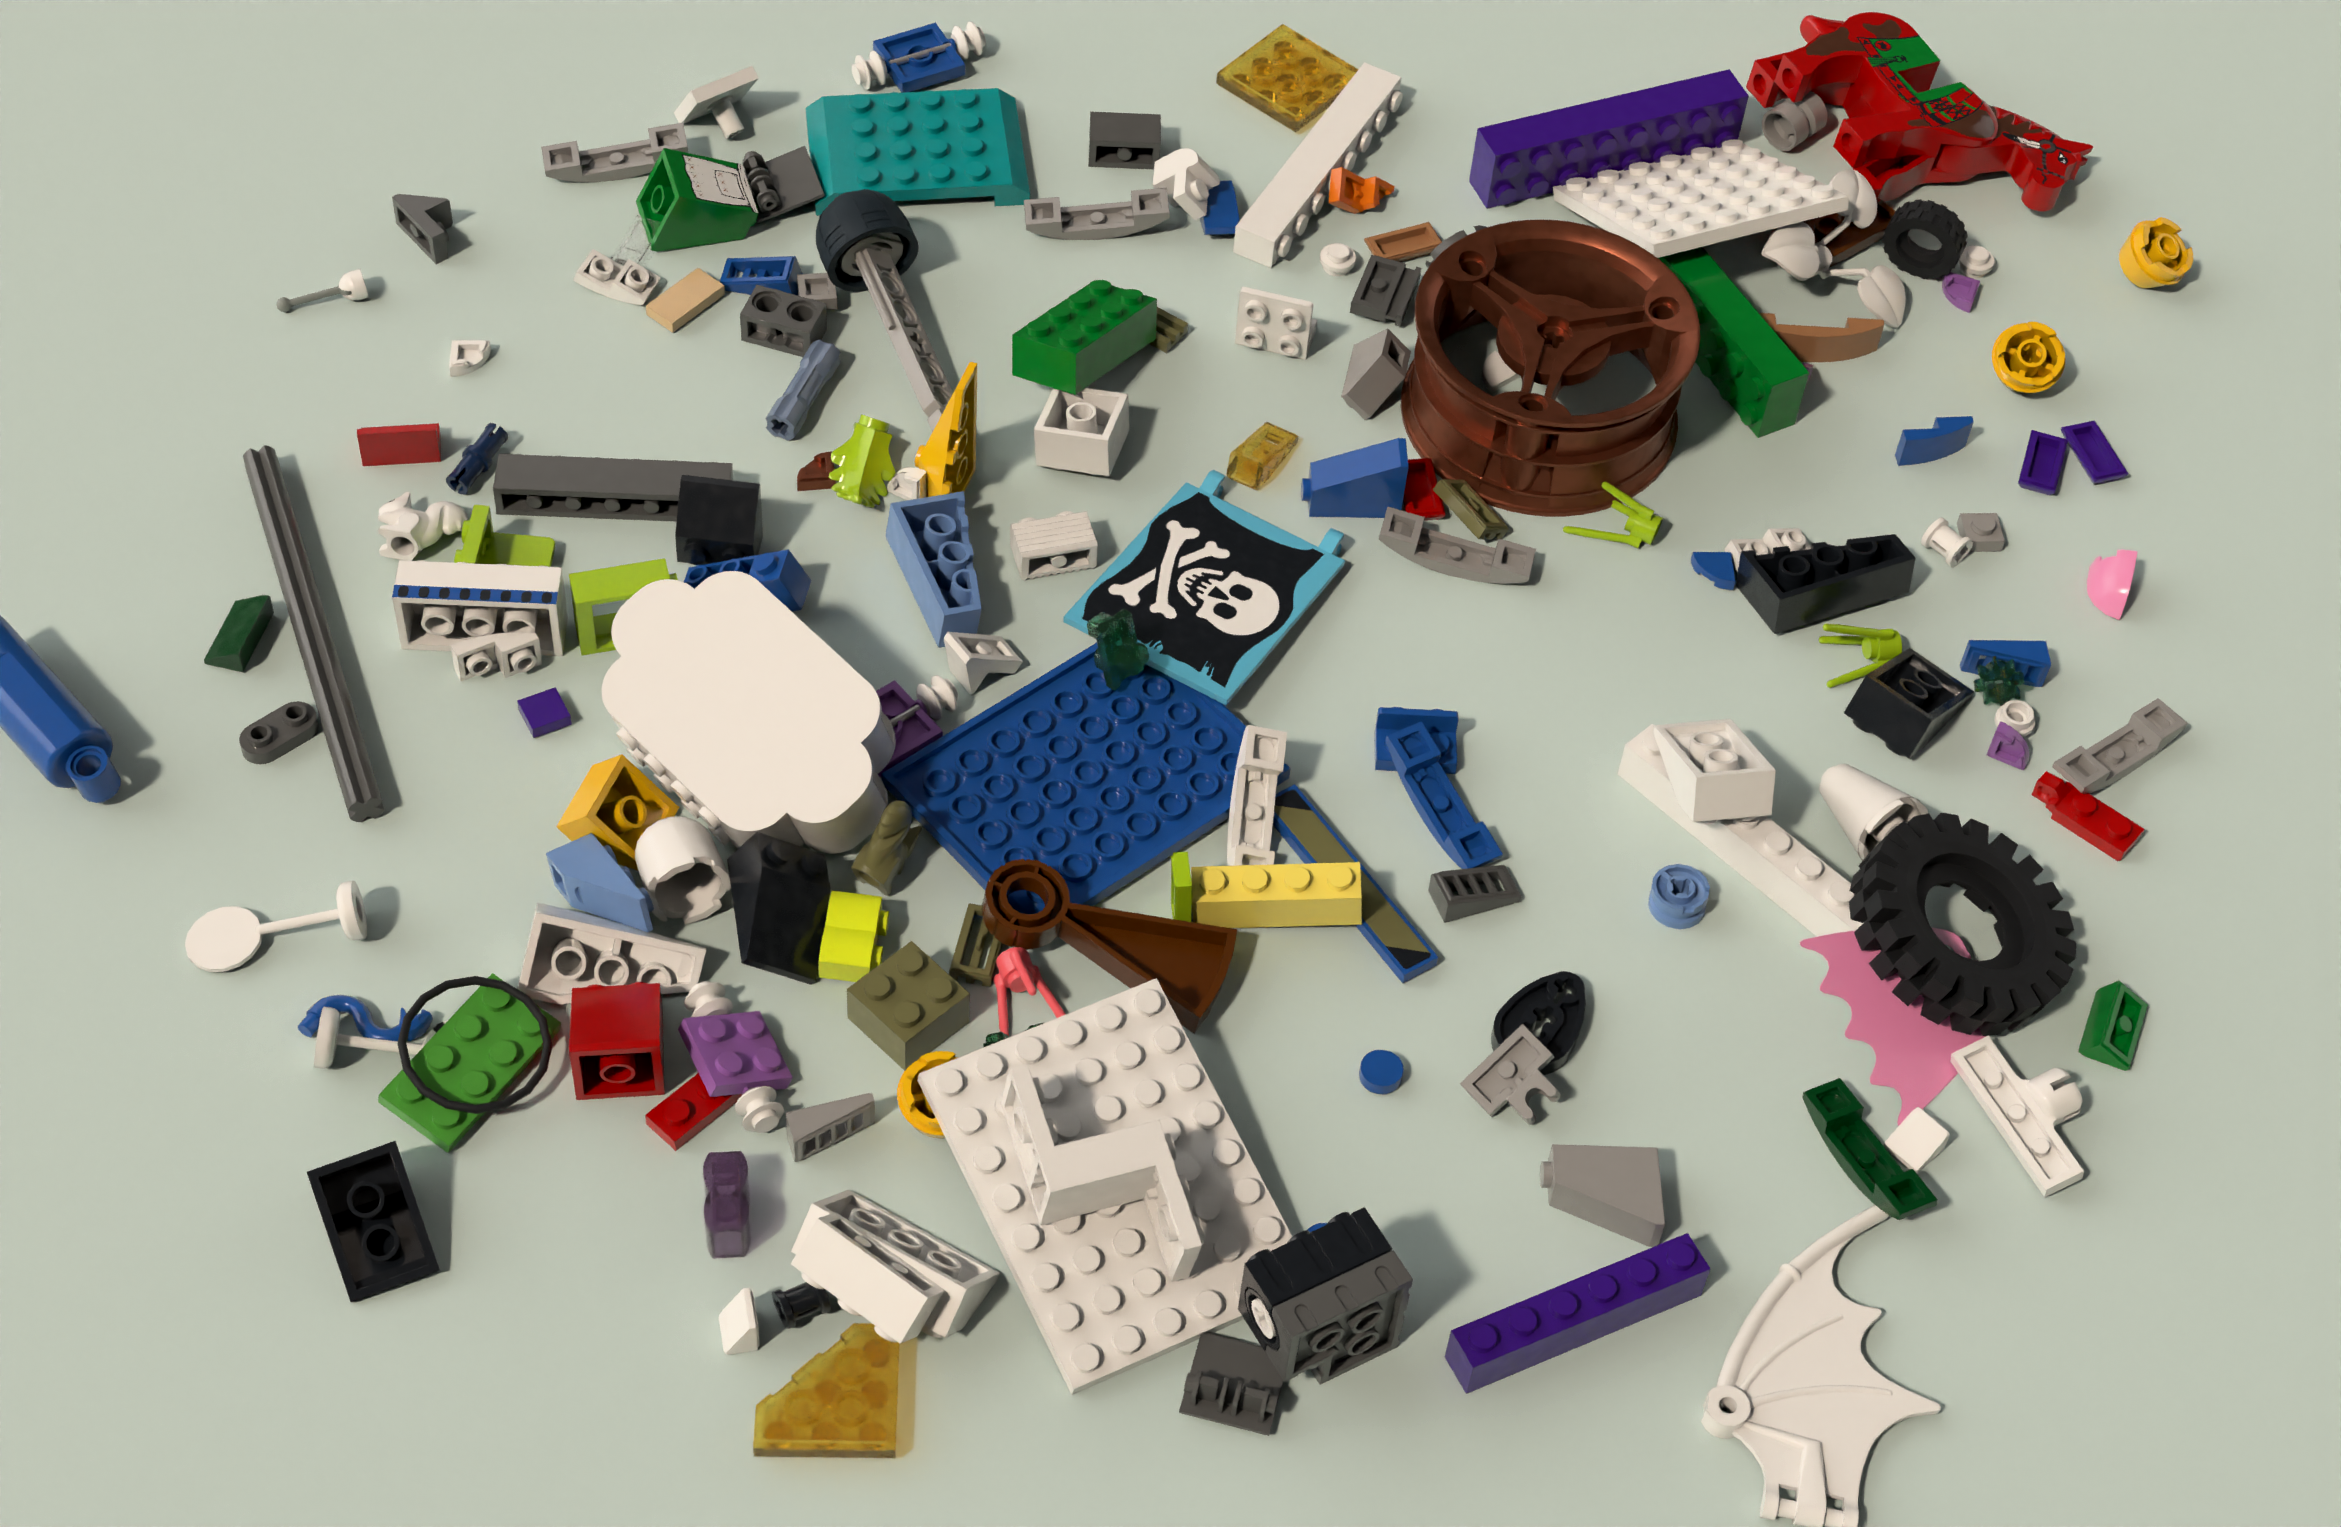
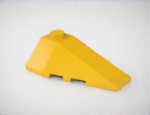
(952, 445)

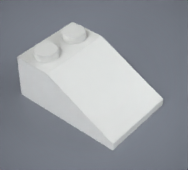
(1716, 771)

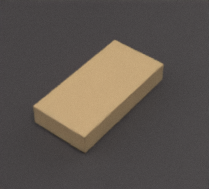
(685, 300)

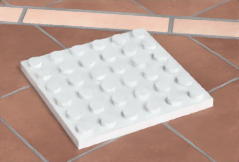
(1699, 198)

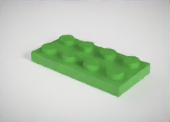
(469, 1063)

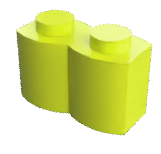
(851, 936)

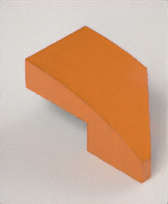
(1354, 192)

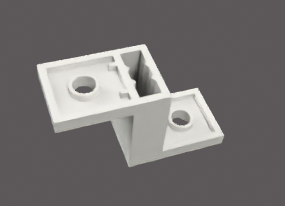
(1102, 1172)

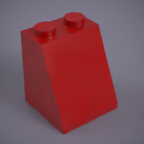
(617, 1041)

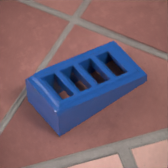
(771, 272)
(2029, 657)

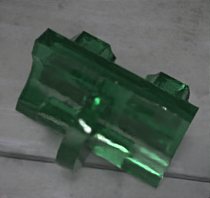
(1118, 648)

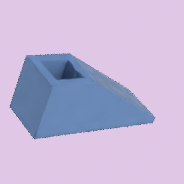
(596, 883)

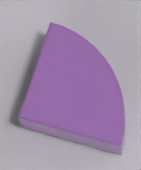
(1960, 290)
(2009, 747)

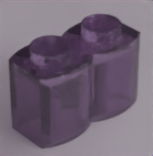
(726, 1204)

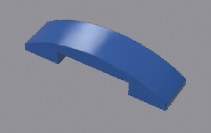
(1437, 800)

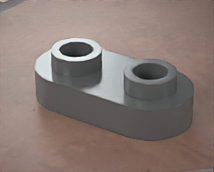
(279, 731)

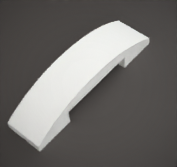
(1254, 796)

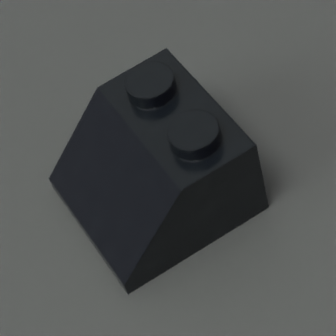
(717, 520)

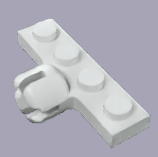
(2025, 1112)

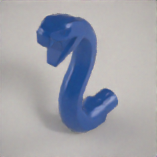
(363, 1019)

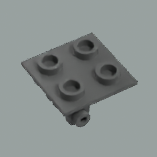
(781, 182)
(1232, 1384)

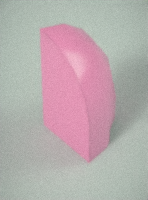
(2110, 582)

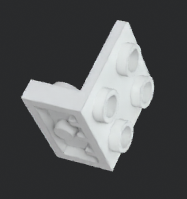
(1275, 323)

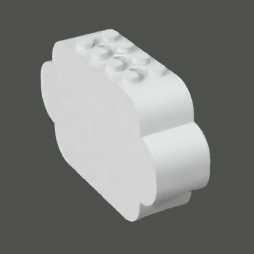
(748, 714)

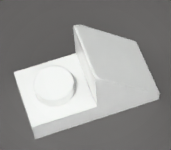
(976, 655)

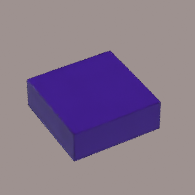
(544, 712)

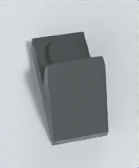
(425, 222)

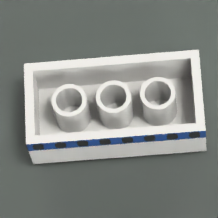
(463, 600)

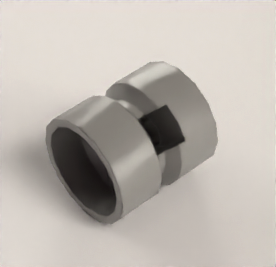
(1792, 122)

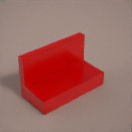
(400, 444)

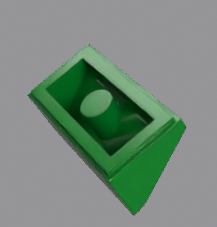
(2113, 1026)

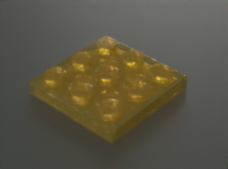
(1287, 77)

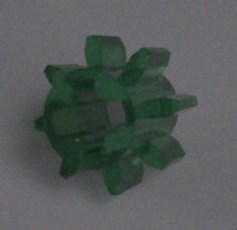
(1996, 671)

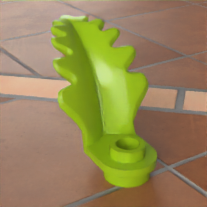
(863, 463)

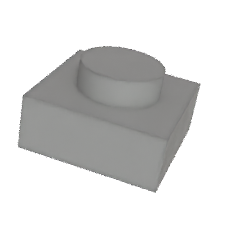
(818, 288)
(1983, 530)

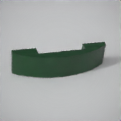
(1862, 1155)

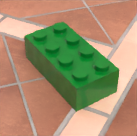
(1084, 336)

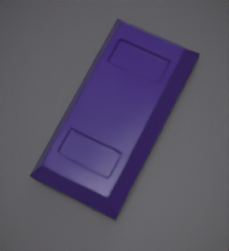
(2094, 452)
(2042, 463)

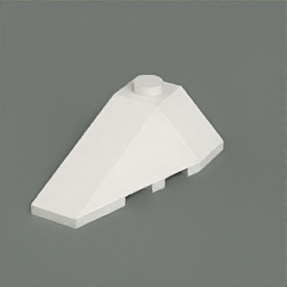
(583, 950)

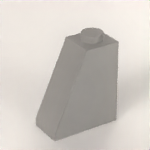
(1608, 1188)

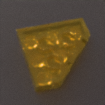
(835, 1403)

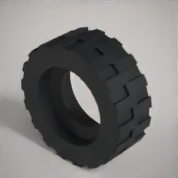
(1935, 220)

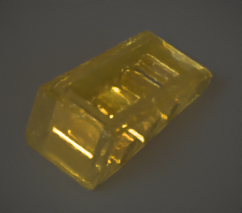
(1258, 459)

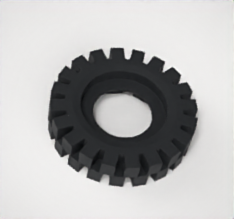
(1973, 992)

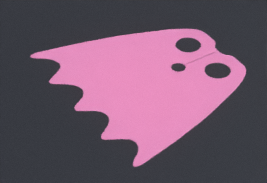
(1909, 1048)

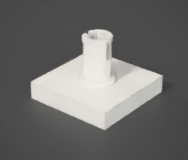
(718, 98)

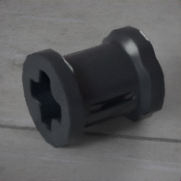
(800, 1303)

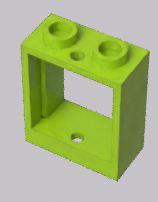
(608, 586)

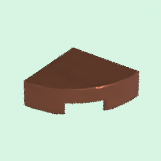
(816, 473)

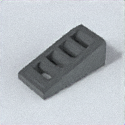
(1456, 907)

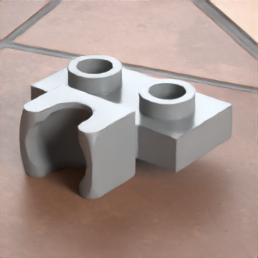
(1512, 1076)

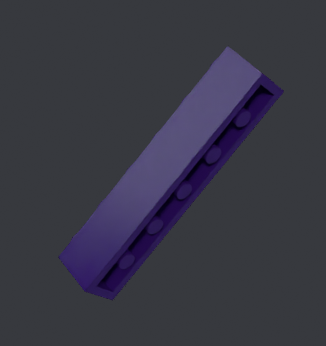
(1576, 1313)

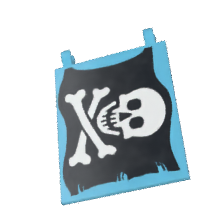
(1211, 588)

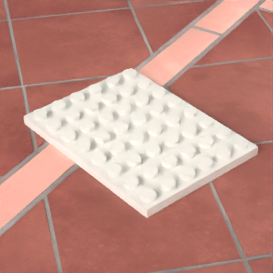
(1101, 1274)

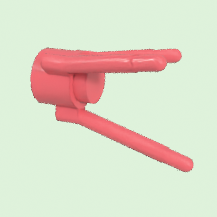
(1019, 975)

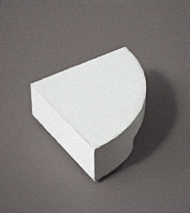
(468, 356)
(1496, 372)
(909, 483)

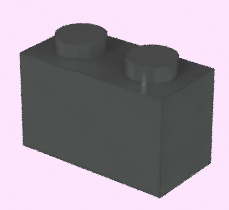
(1124, 140)

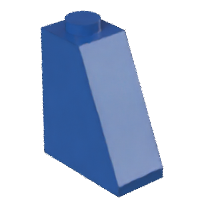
(1358, 482)

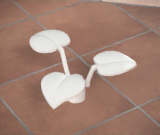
(1798, 254)

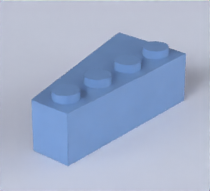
(937, 561)

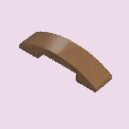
(1829, 343)

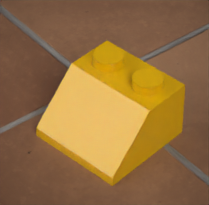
(616, 807)

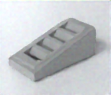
(827, 1123)

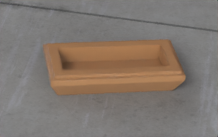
(1404, 243)

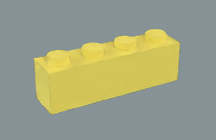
(1277, 895)

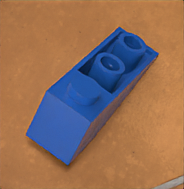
(774, 570)

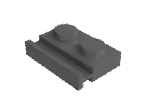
(1385, 290)

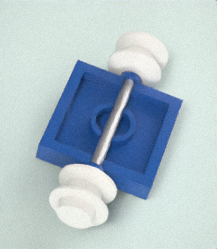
(919, 57)

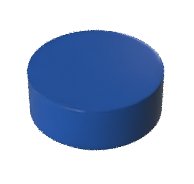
(1381, 1071)

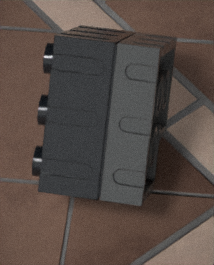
(1326, 1298)

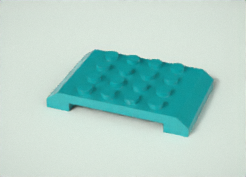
(919, 145)

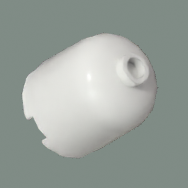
(681, 869)

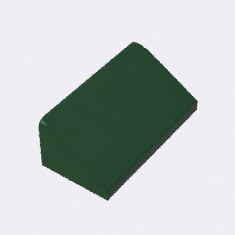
(240, 633)

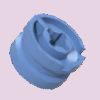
(1679, 896)

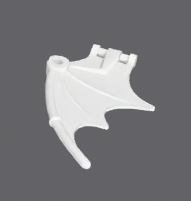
(1804, 1389)

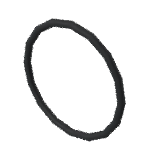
(460, 1106)

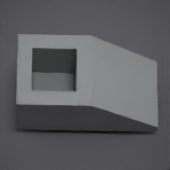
(1374, 372)

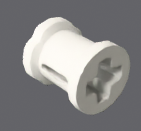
(1946, 542)

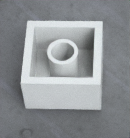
(1082, 431)

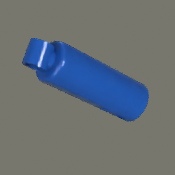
(52, 723)

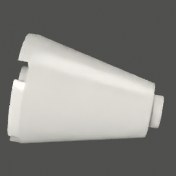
(1866, 806)

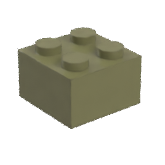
(908, 1005)

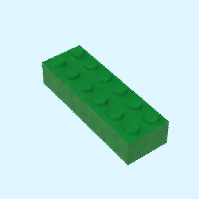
(1740, 348)

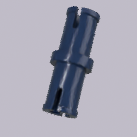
(477, 458)

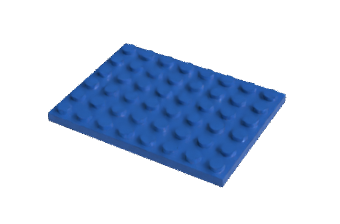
(1077, 778)

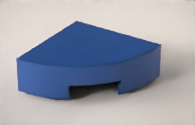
(1715, 567)

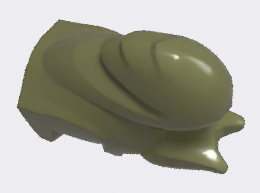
(888, 848)

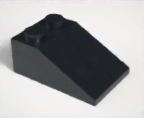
(1907, 702)
(779, 905)
(373, 1221)

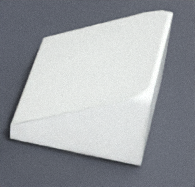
(1917, 1140)
(740, 1324)

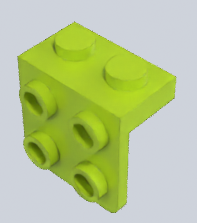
(490, 547)

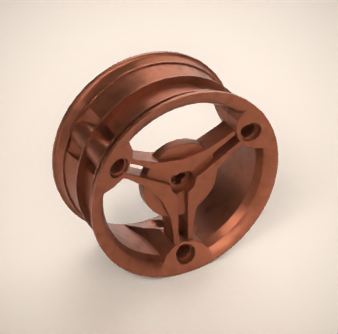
(1560, 308)

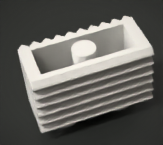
(1053, 544)

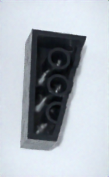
(1824, 580)

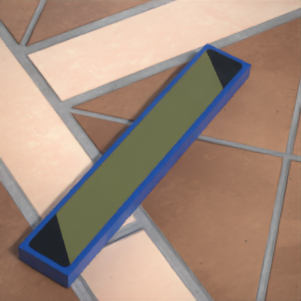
(1381, 920)

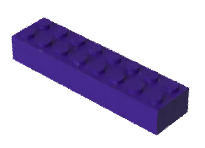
(1548, 148)

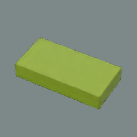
(1181, 887)

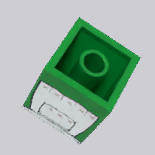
(696, 201)

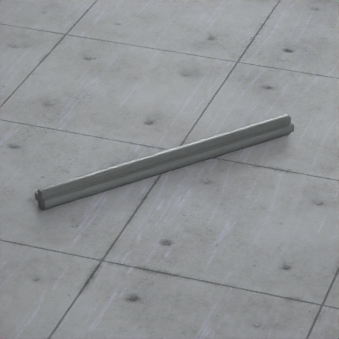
(313, 636)

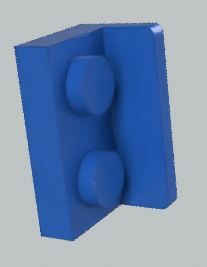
(1439, 723)

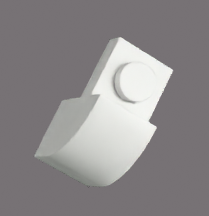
(1186, 180)

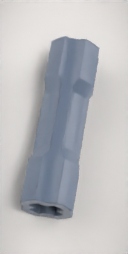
(791, 409)

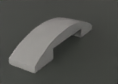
(612, 162)
(1098, 220)
(1454, 555)
(2123, 750)

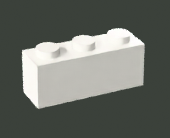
(867, 1278)

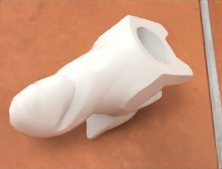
(414, 530)

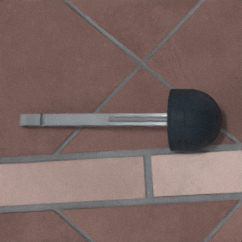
(868, 247)

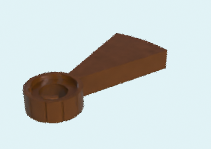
(1130, 946)

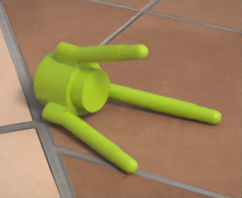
(1641, 522)
(1877, 645)

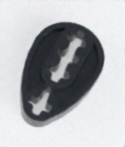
(1538, 1002)

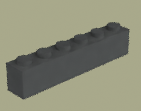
(595, 486)

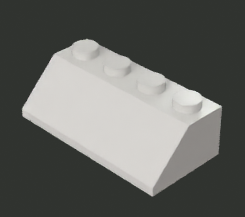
(960, 1275)

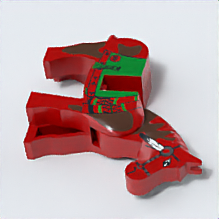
(1900, 128)

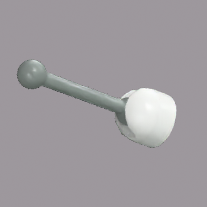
(350, 286)

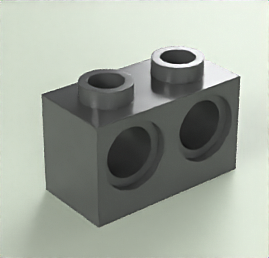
(782, 320)

